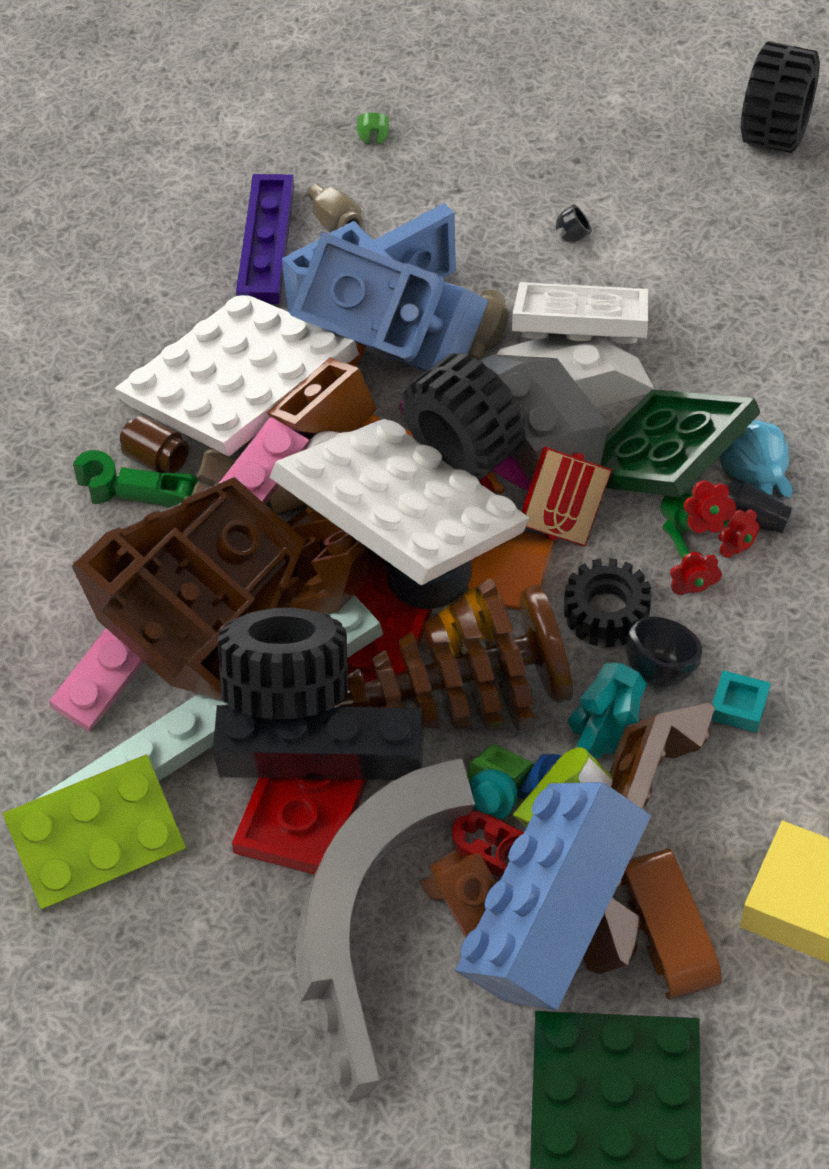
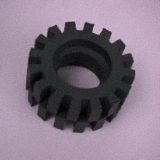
(600, 580)

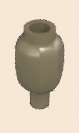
(334, 207)
(492, 324)

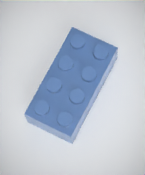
(552, 893)

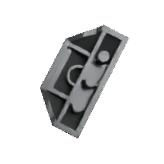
(553, 410)

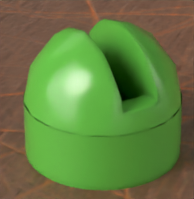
(373, 122)

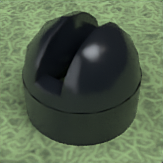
(574, 223)

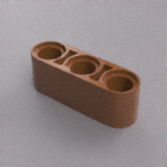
(672, 924)

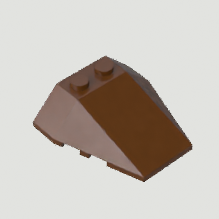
(186, 575)

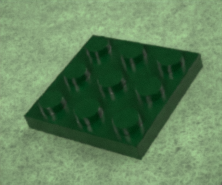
(673, 440)
(615, 1092)

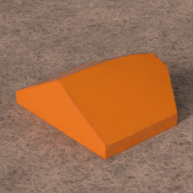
(513, 566)

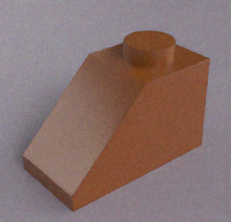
(327, 400)

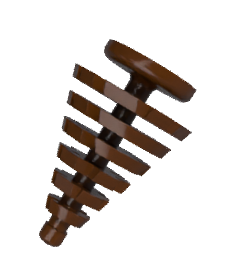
(475, 664)

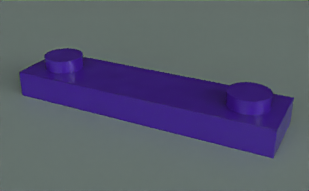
(266, 237)

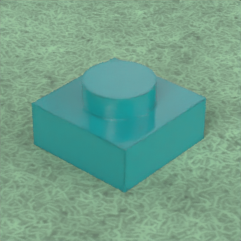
(740, 701)

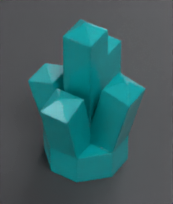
(608, 708)

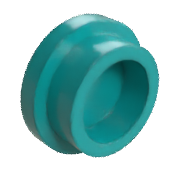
(493, 793)

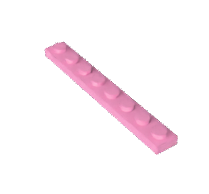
(110, 663)

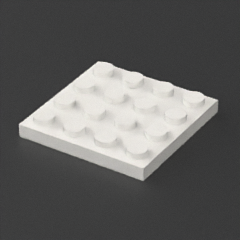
(231, 372)
(400, 499)

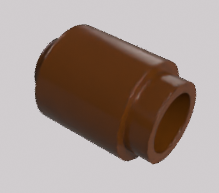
(153, 445)

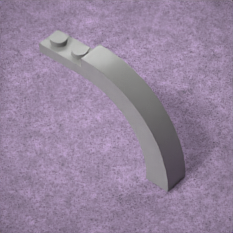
(389, 818)

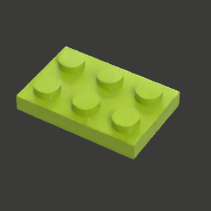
(93, 831)

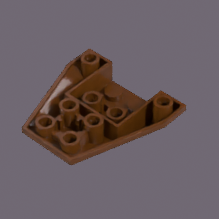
(329, 566)

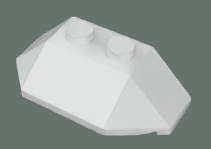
(596, 365)

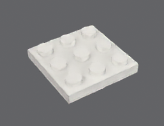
(581, 312)

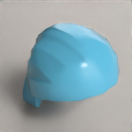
(760, 458)

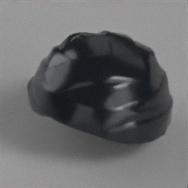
(662, 650)

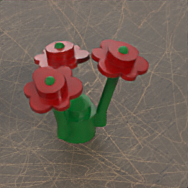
(696, 512)

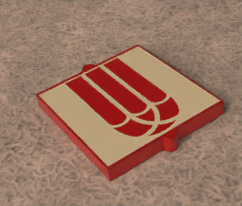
(565, 496)

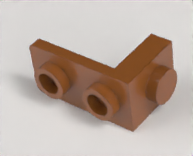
(462, 885)

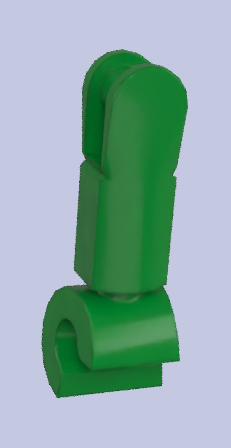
(99, 472)

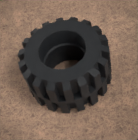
(779, 96)
(464, 414)
(283, 663)

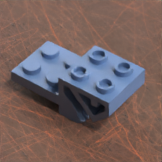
(422, 242)
(387, 304)

